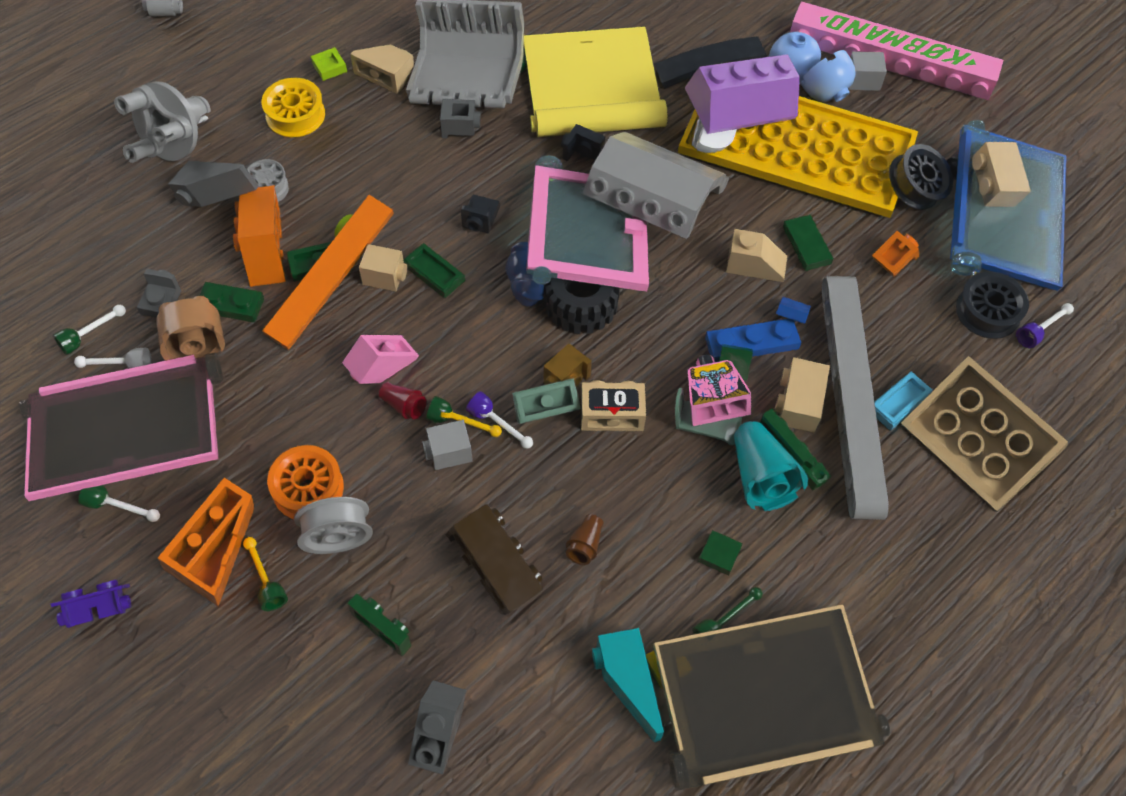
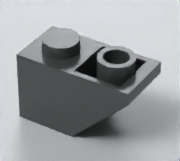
(436, 726)

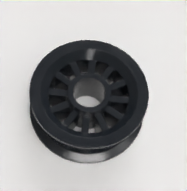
(921, 177)
(992, 305)

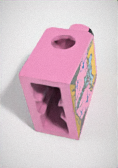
(717, 391)

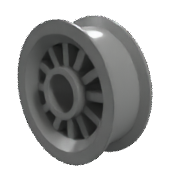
(333, 525)

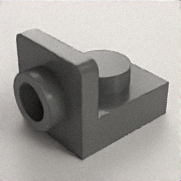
(161, 288)

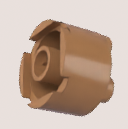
(189, 328)

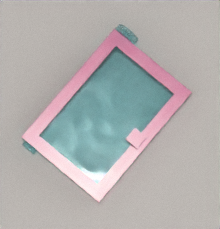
(580, 235)

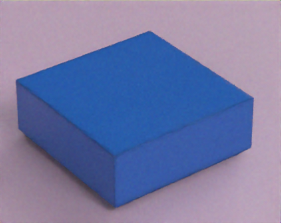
(793, 310)

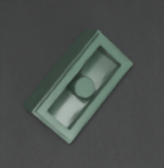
(546, 401)

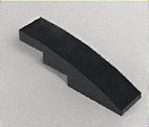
(686, 64)

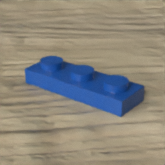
(761, 337)

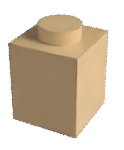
(382, 267)

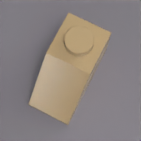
(384, 66)
(756, 256)

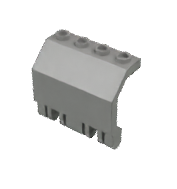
(652, 183)

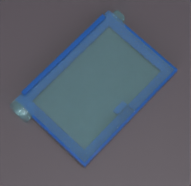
(1015, 240)

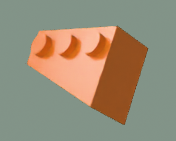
(259, 236)
(210, 541)

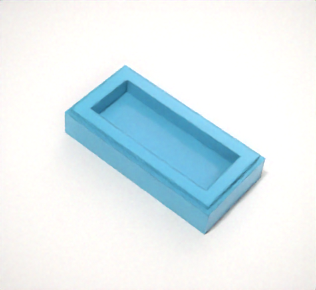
(901, 400)

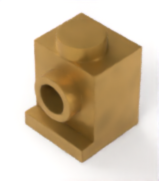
(566, 365)

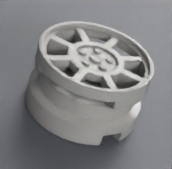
(270, 174)

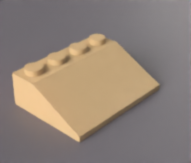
(984, 433)

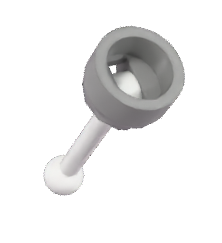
(134, 358)

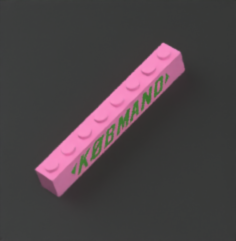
(903, 51)

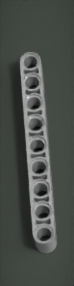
(854, 400)

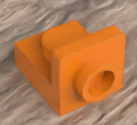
(897, 253)

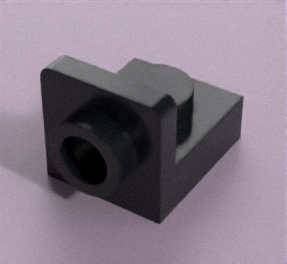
(582, 141)
(480, 213)

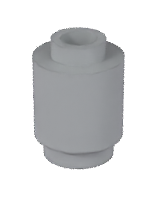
(163, 7)

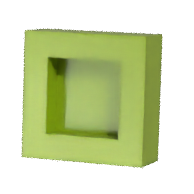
(329, 63)

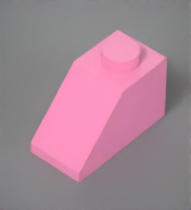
(378, 357)

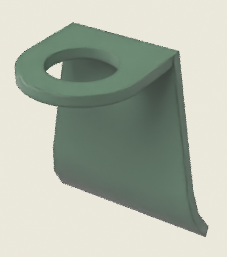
(721, 430)

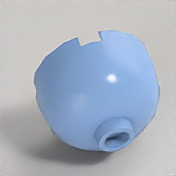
(800, 48)
(830, 78)

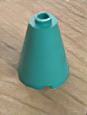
(766, 468)

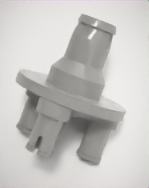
(163, 121)

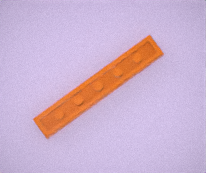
(328, 272)

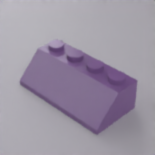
(745, 93)

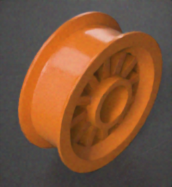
(285, 483)

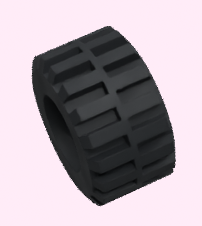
(580, 312)

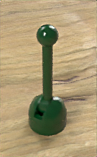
(711, 625)

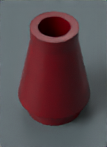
(405, 401)

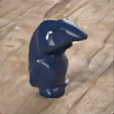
(522, 284)

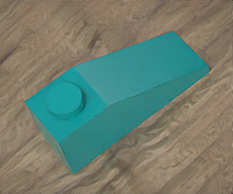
(628, 675)

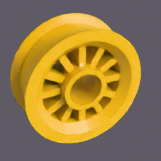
(293, 107)

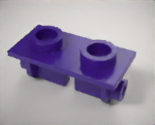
(77, 606)

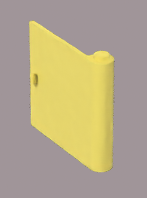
(593, 81)

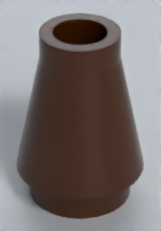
(584, 542)

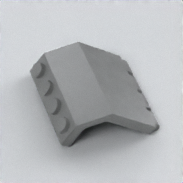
(467, 52)

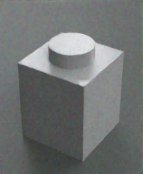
(869, 70)
(448, 445)

